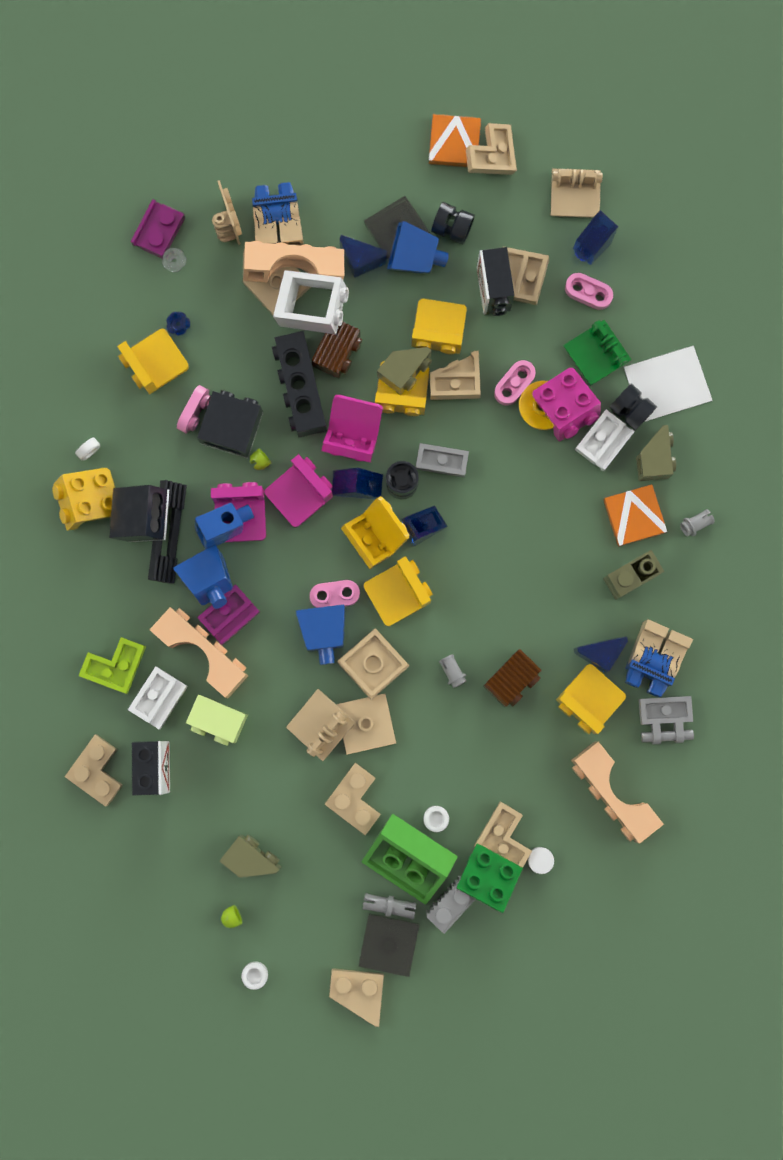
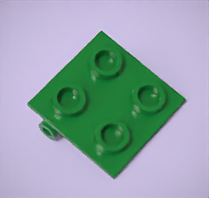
(597, 352)
(489, 878)

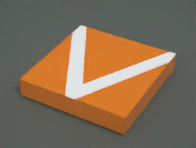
(451, 137)
(635, 515)

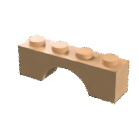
(263, 259)
(176, 630)
(637, 819)

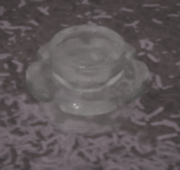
(169, 255)

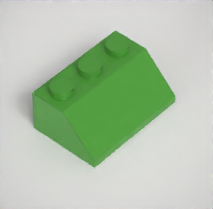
(409, 859)

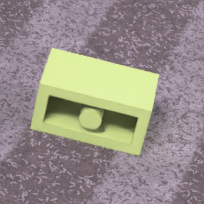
(216, 719)

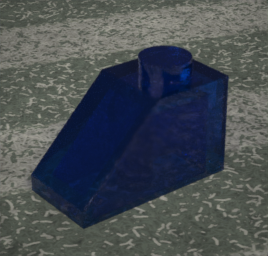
(595, 238)

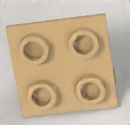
(575, 192)
(226, 222)
(320, 725)

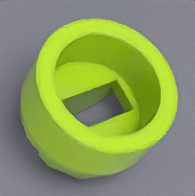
(260, 459)
(231, 917)

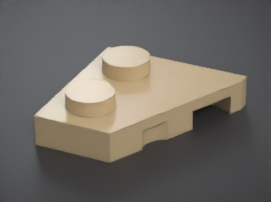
(527, 274)
(457, 380)
(358, 992)

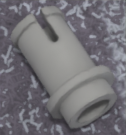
(696, 523)
(453, 671)

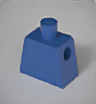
(415, 250)
(213, 530)
(206, 577)
(323, 630)

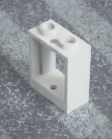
(287, 297)

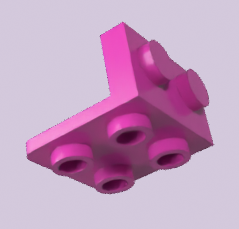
(568, 403)
(353, 428)
(299, 491)
(240, 496)

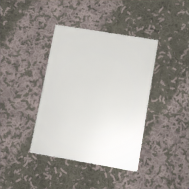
(670, 381)

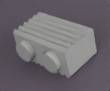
(449, 907)

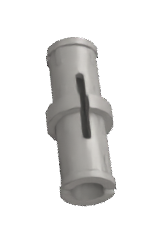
(389, 906)

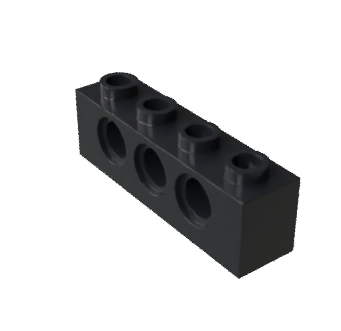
(295, 346)

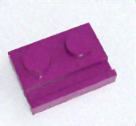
(158, 228)
(231, 618)

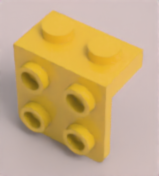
(439, 326)
(153, 360)
(409, 402)
(84, 496)
(376, 533)
(398, 592)
(591, 699)

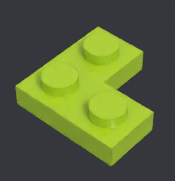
(116, 673)

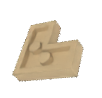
(497, 156)
(89, 774)
(347, 799)
(498, 832)

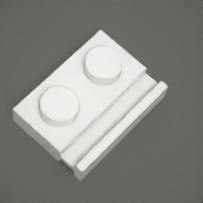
(604, 440)
(157, 698)

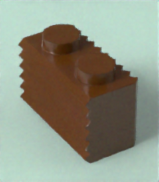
(335, 350)
(513, 678)

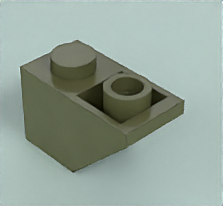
(402, 368)
(655, 459)
(633, 574)
(248, 860)

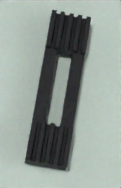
(162, 566)

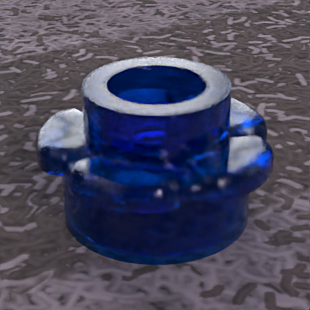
(176, 317)

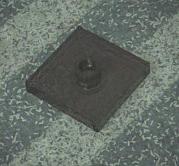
(385, 222)
(389, 945)

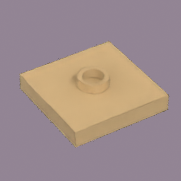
(268, 292)
(373, 664)
(372, 724)

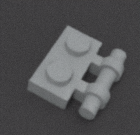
(666, 710)

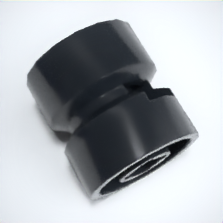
(461, 226)
(633, 406)
(402, 480)

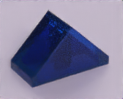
(362, 256)
(357, 483)
(424, 524)
(603, 653)

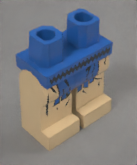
(275, 211)
(656, 666)

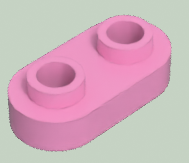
(589, 289)
(514, 383)
(189, 417)
(334, 594)

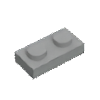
(442, 460)

